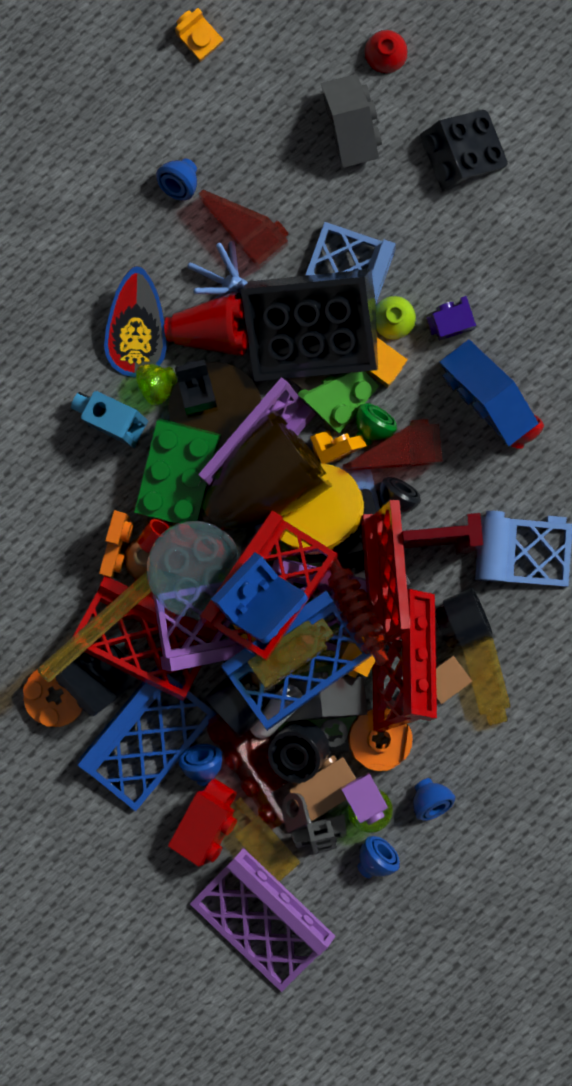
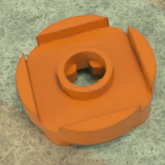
(47, 712)
(365, 750)

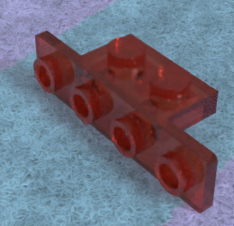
(250, 761)

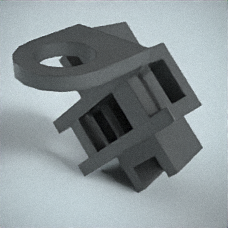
(319, 833)

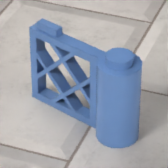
(497, 555)

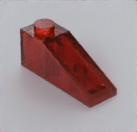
(251, 230)
(408, 447)

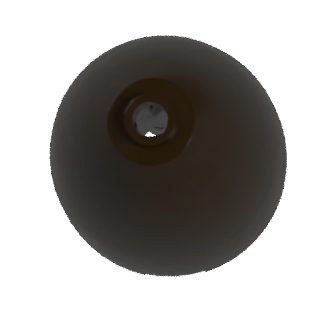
(263, 474)

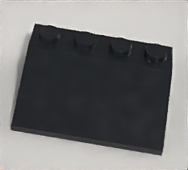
(311, 325)

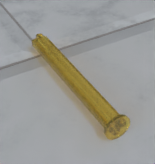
(95, 629)

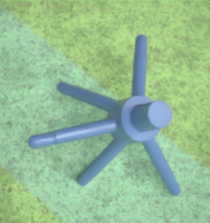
(231, 283)

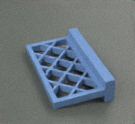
(378, 263)

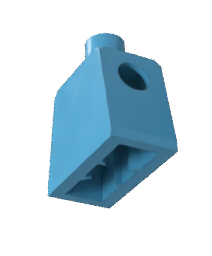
(114, 421)

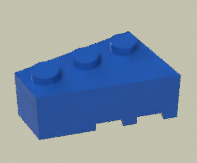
(488, 391)

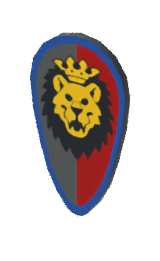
(135, 324)

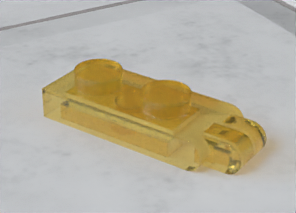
(292, 652)
(487, 681)

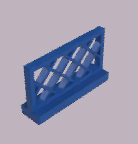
(238, 667)
(120, 726)

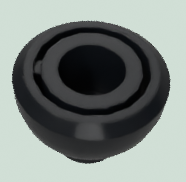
(397, 489)

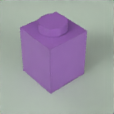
(365, 799)

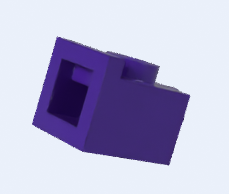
(451, 319)

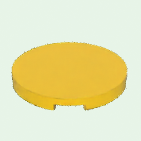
(330, 515)

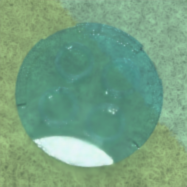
(190, 566)

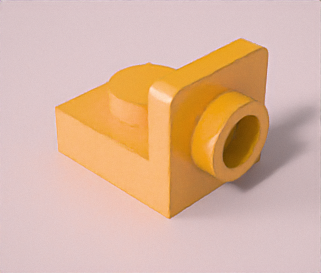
(197, 34)
(333, 450)

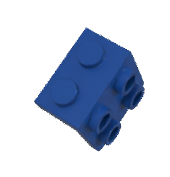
(259, 599)

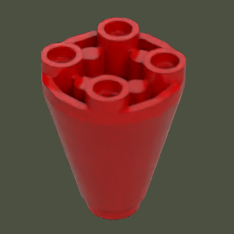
(211, 326)

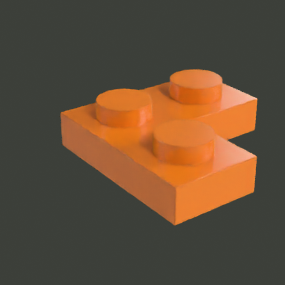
(119, 532)

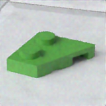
(339, 397)

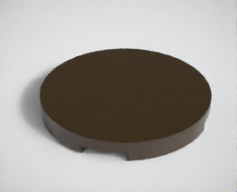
(235, 400)

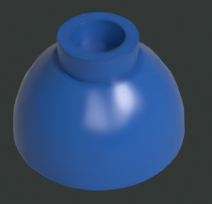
(178, 179)
(201, 763)
(431, 800)
(377, 858)

